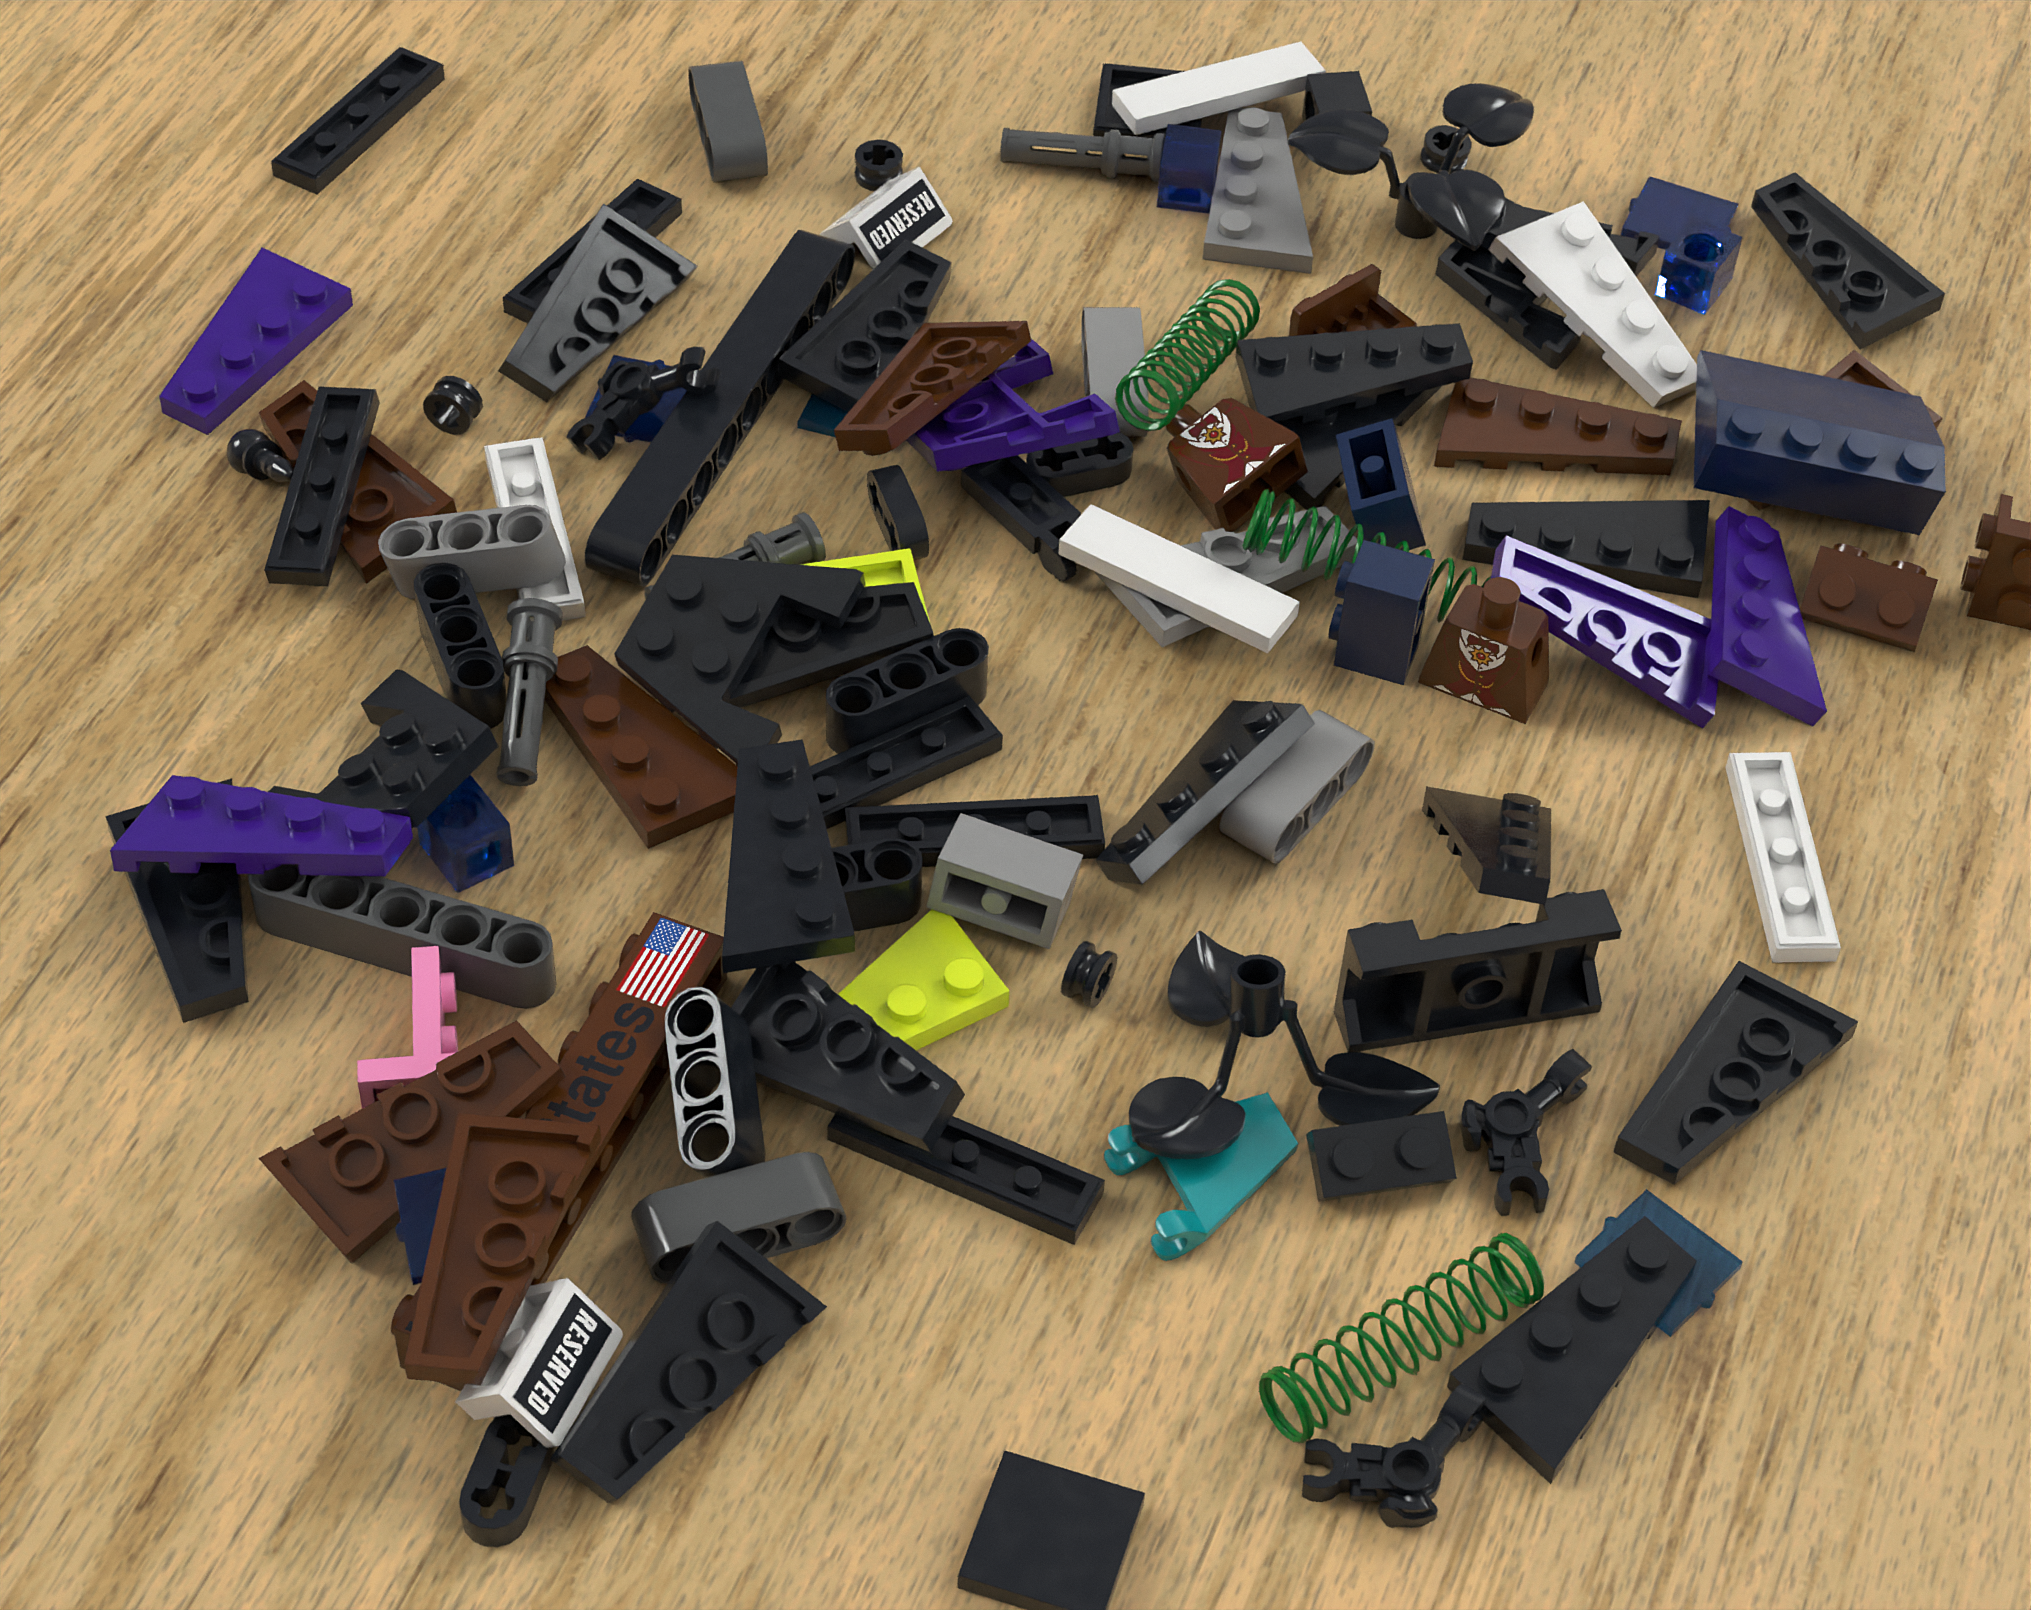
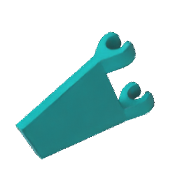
(1213, 1184)

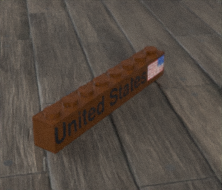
(614, 1066)

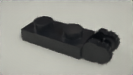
(1025, 507)

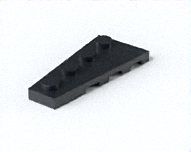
(867, 327)
(782, 869)

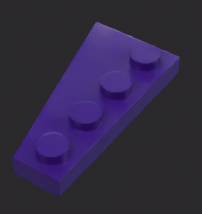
(251, 338)
(1757, 621)
(1619, 627)
(259, 831)

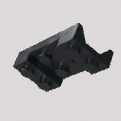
(1472, 982)

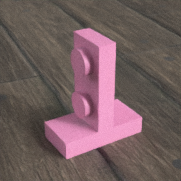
(432, 997)

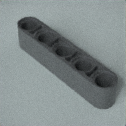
(384, 919)

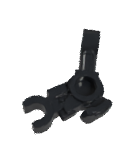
(635, 390)
(1511, 1126)
(1397, 1476)

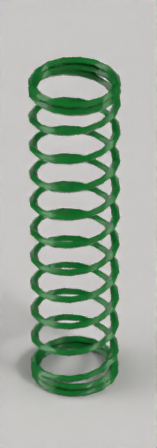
(1213, 329)
(1257, 539)
(1515, 1295)

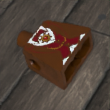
(1231, 458)
(1492, 651)

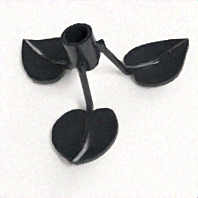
(1458, 202)
(1215, 984)

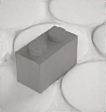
(1004, 880)

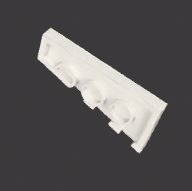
(1603, 299)

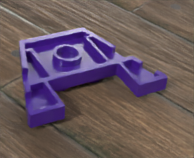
(999, 424)

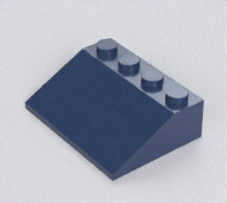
(1816, 444)

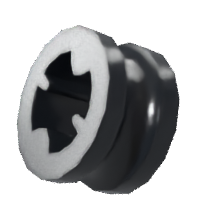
(1436, 146)
(877, 163)
(452, 405)
(1089, 974)

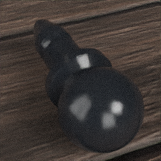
(258, 456)

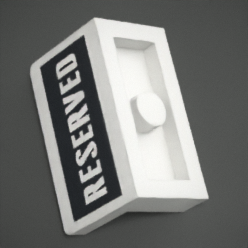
(894, 212)
(546, 1362)

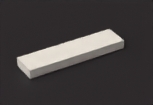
(1215, 88)
(524, 477)
(1179, 578)
(1782, 858)

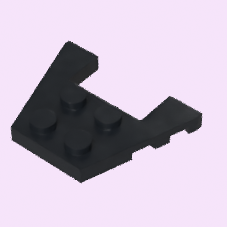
(1504, 298)
(709, 624)
(418, 757)

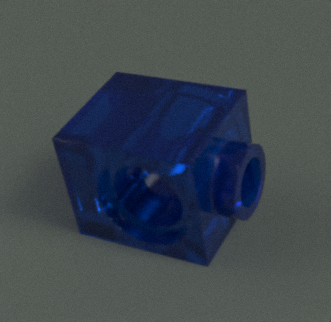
(1188, 168)
(1698, 265)
(467, 837)

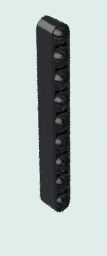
(709, 428)

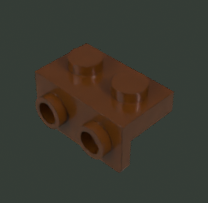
(1348, 307)
(2002, 573)
(1868, 596)

